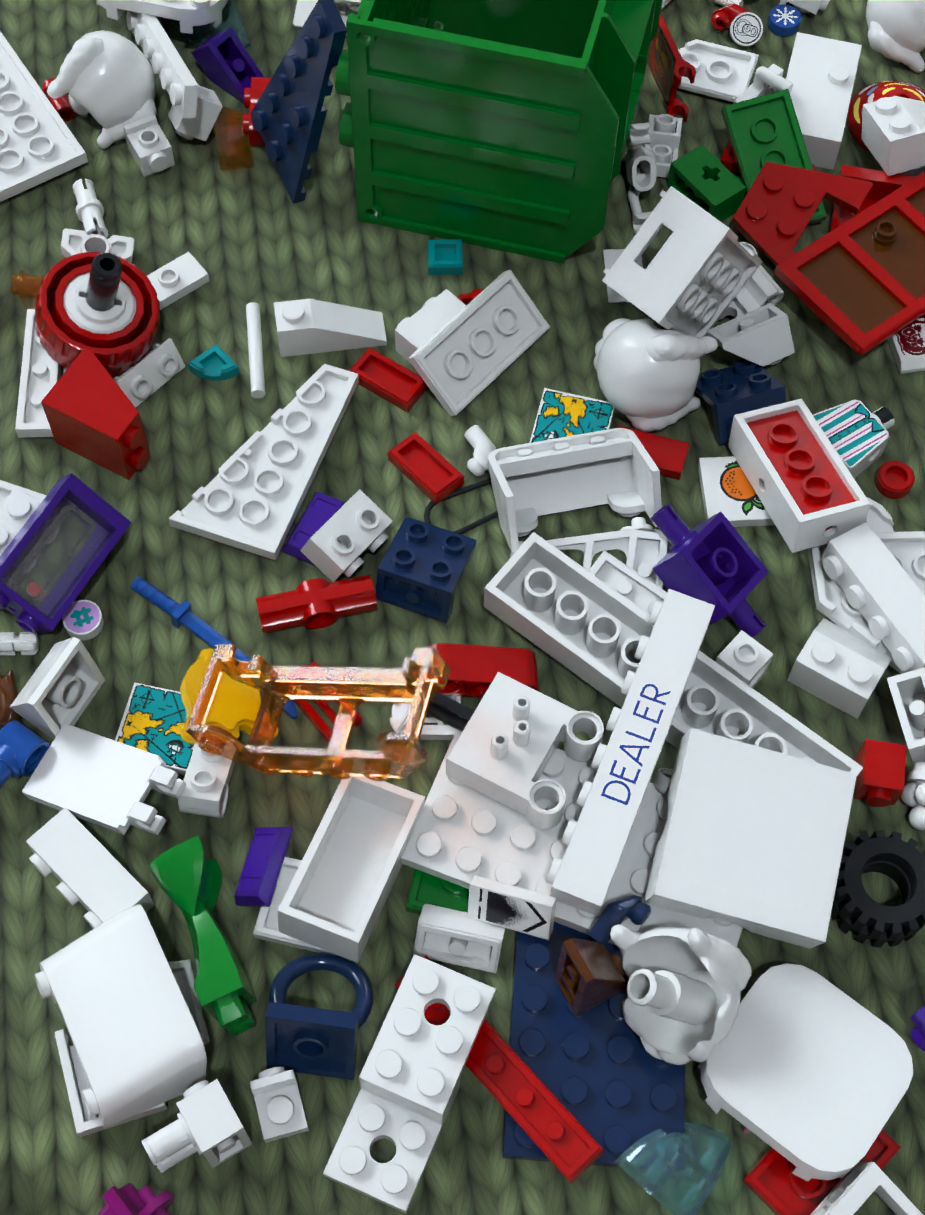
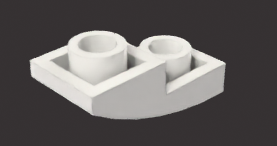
(665, 141)

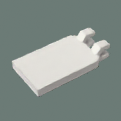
(102, 781)

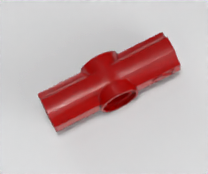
(316, 603)

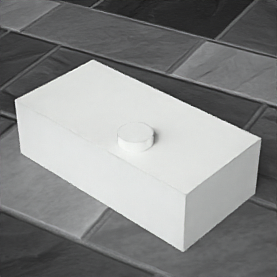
(821, 92)

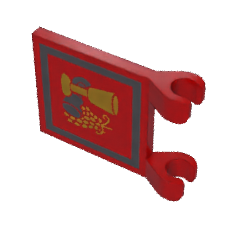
(668, 69)

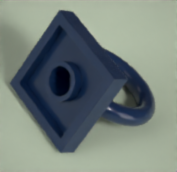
(316, 1038)

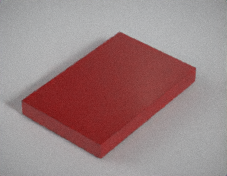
(792, 1195)

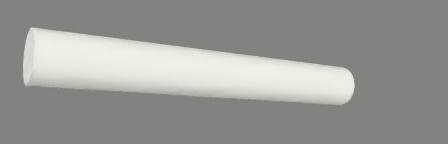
(255, 350)

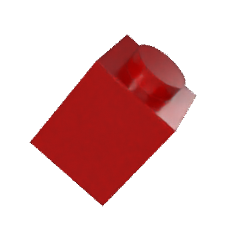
(882, 773)

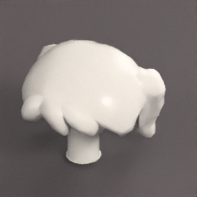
(898, 30)
(109, 81)
(650, 371)
(680, 990)

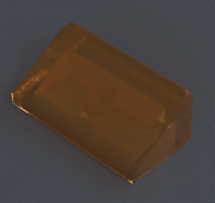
(232, 144)

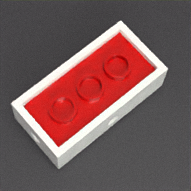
(797, 474)

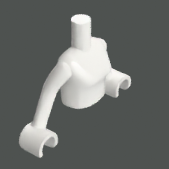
(640, 170)

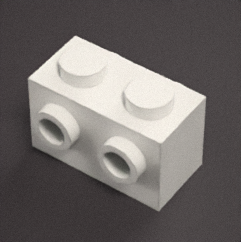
(346, 536)

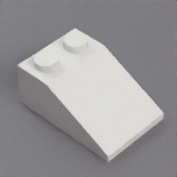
(895, 133)

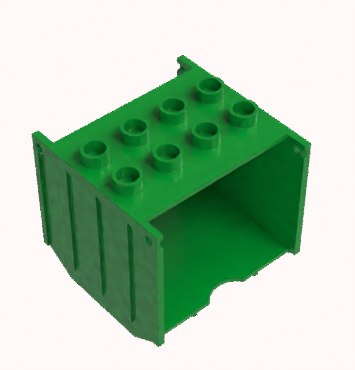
(493, 119)

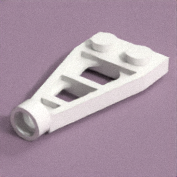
(641, 548)

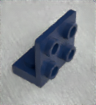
(423, 569)

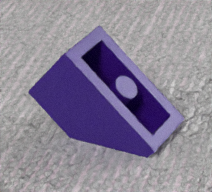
(227, 63)

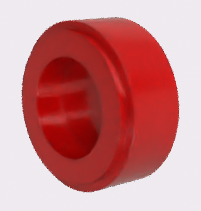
(894, 479)

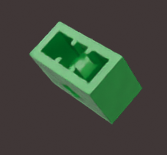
(707, 183)

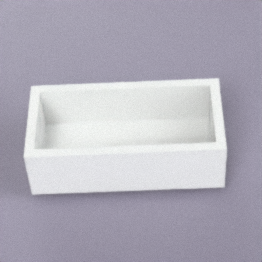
(350, 866)

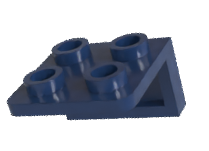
(737, 391)

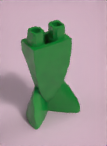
(220, 977)

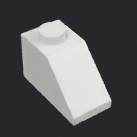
(757, 336)

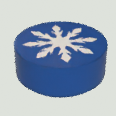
(784, 20)

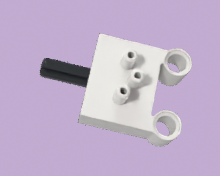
(511, 742)

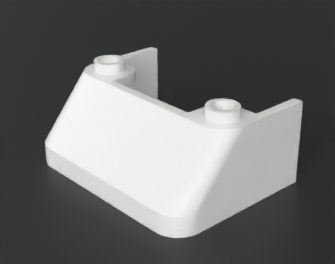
(572, 475)

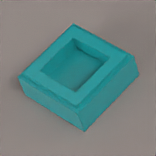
(445, 257)

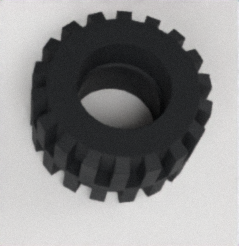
(859, 911)

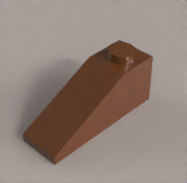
(588, 974)

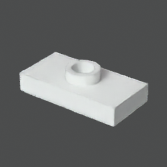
(178, 279)

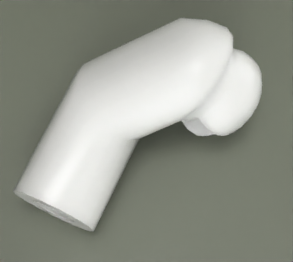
(482, 447)

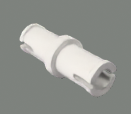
(89, 208)

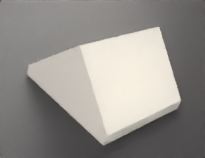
(59, 687)

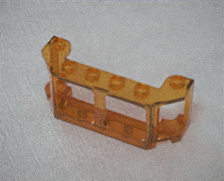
(399, 751)

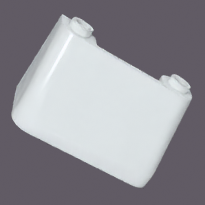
(124, 1017)

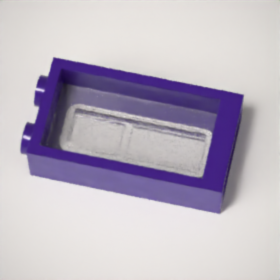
(57, 554)

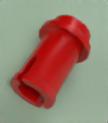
(60, 104)

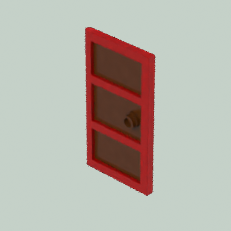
(867, 271)

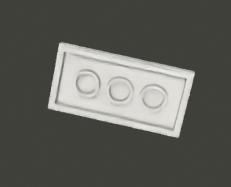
(479, 343)

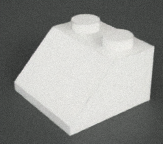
(838, 668)

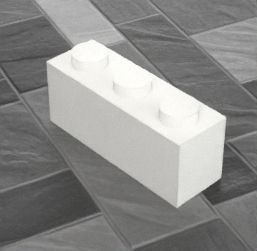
(85, 869)

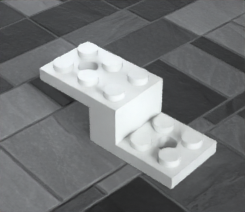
(409, 1083)

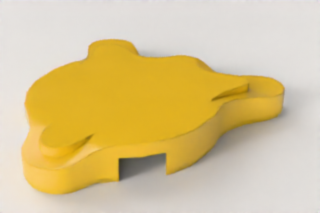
(233, 704)

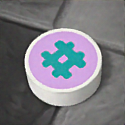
(83, 620)

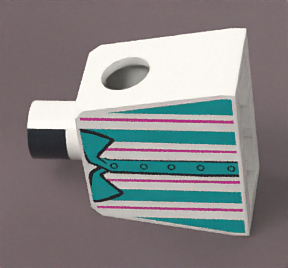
(856, 433)

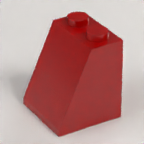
(96, 417)

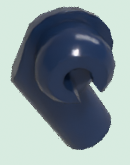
(618, 912)

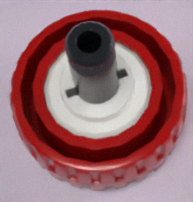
(98, 306)

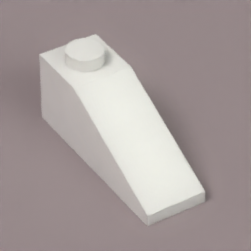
(323, 326)

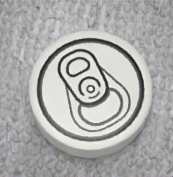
(746, 29)

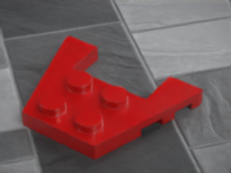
(785, 202)

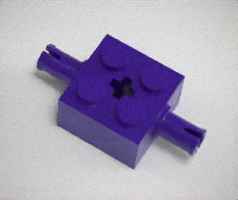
(711, 566)

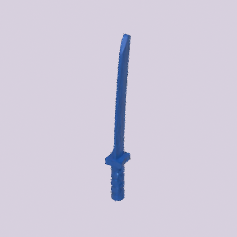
(182, 615)

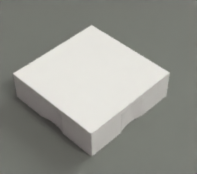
(752, 838)

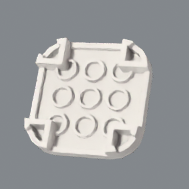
(808, 1071)

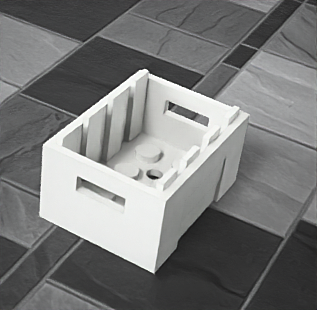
(691, 274)

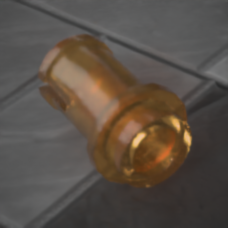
(25, 284)

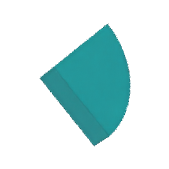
(213, 365)

